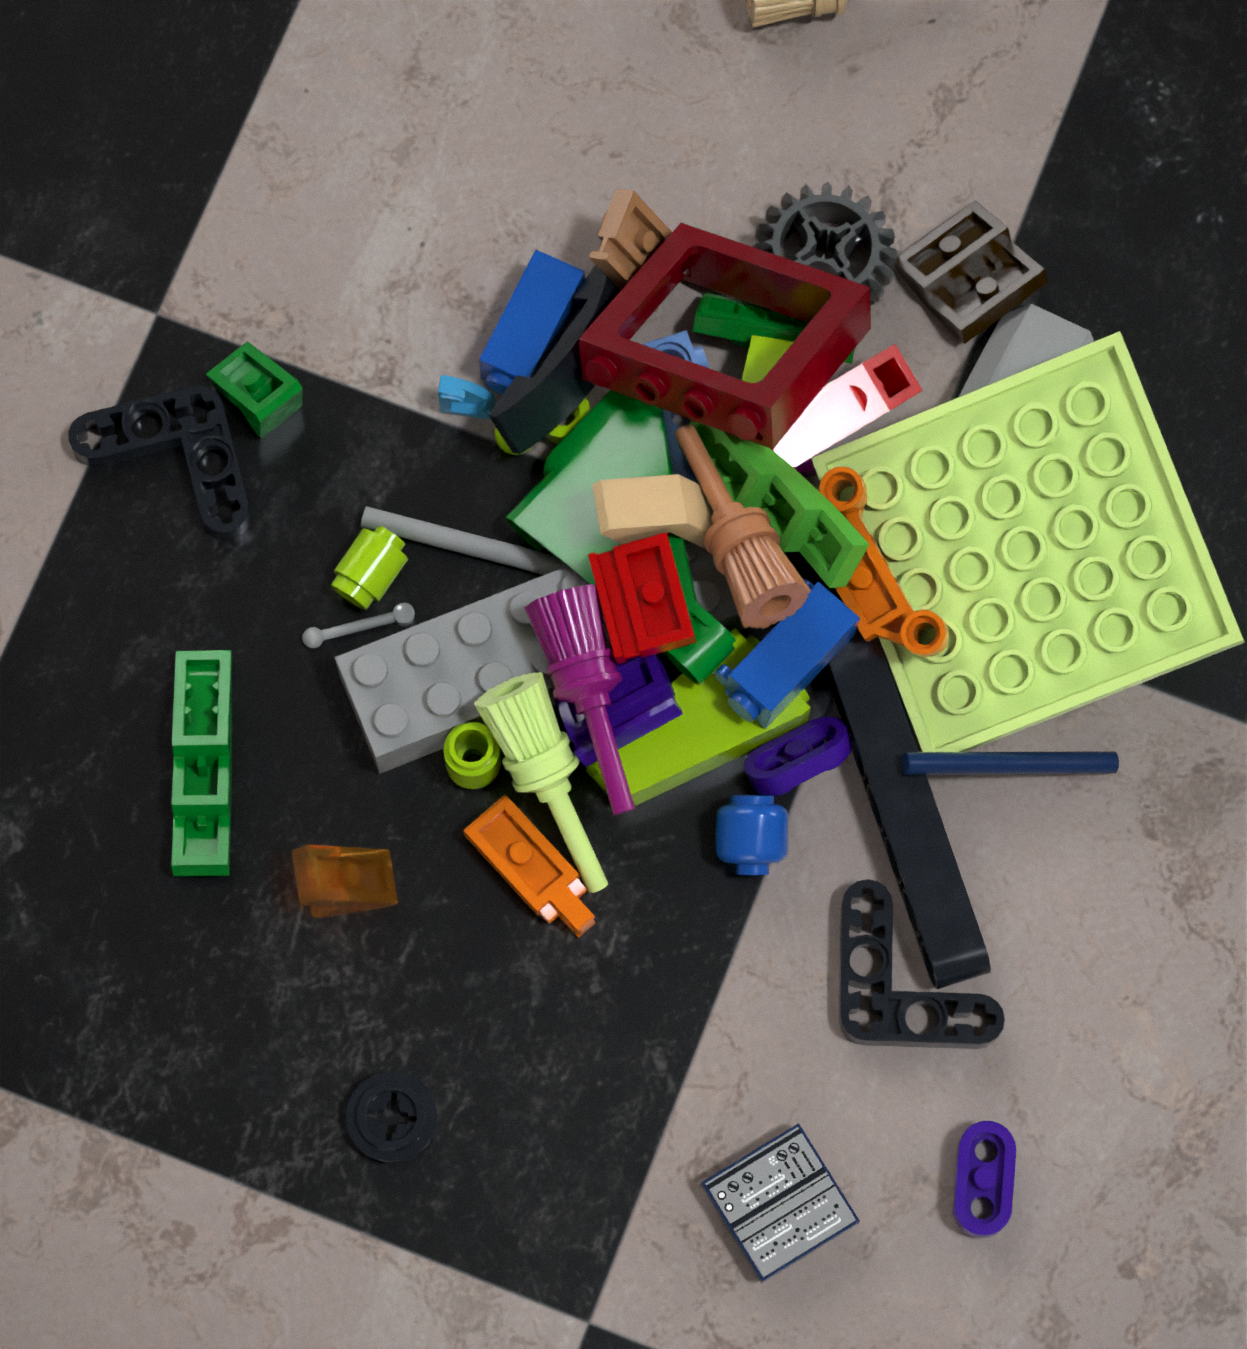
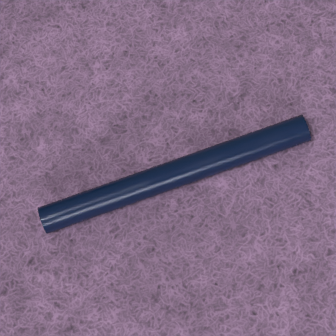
(1010, 762)

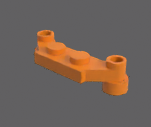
(873, 589)

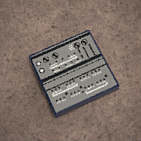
(780, 1203)

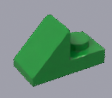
(257, 388)

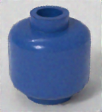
(751, 833)

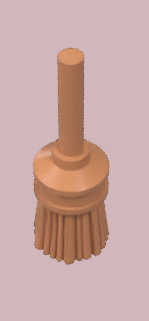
(744, 546)

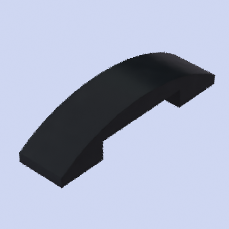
(541, 403)

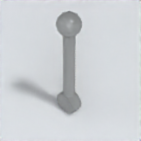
(402, 615)

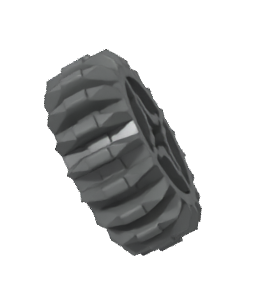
(854, 228)

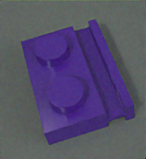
(637, 706)

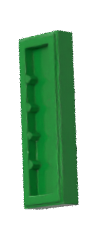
(740, 320)

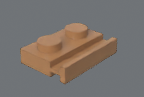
(628, 237)

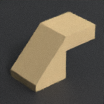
(650, 506)

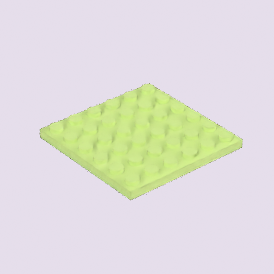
(1043, 542)

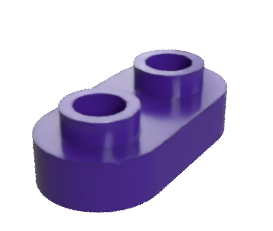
(798, 756)
(984, 1180)

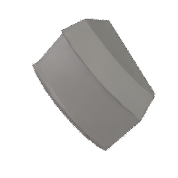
(1023, 341)

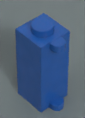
(531, 321)
(789, 657)

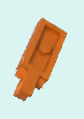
(530, 865)

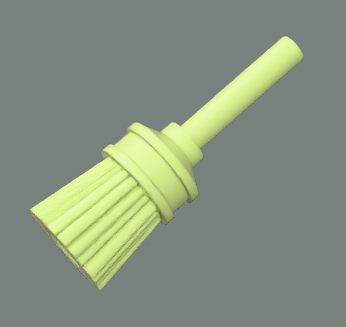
(540, 760)

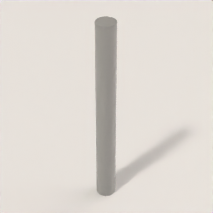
(461, 541)

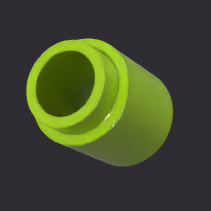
(369, 567)
(467, 740)

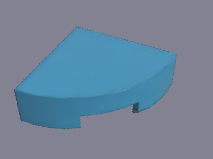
(464, 398)

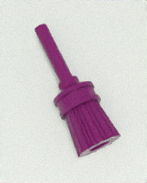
(583, 674)

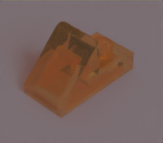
(343, 879)

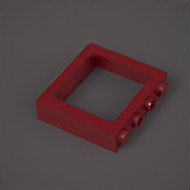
(755, 412)

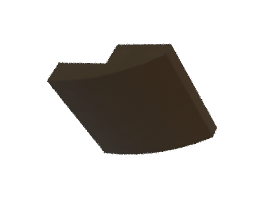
(970, 271)

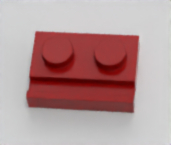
(642, 598)

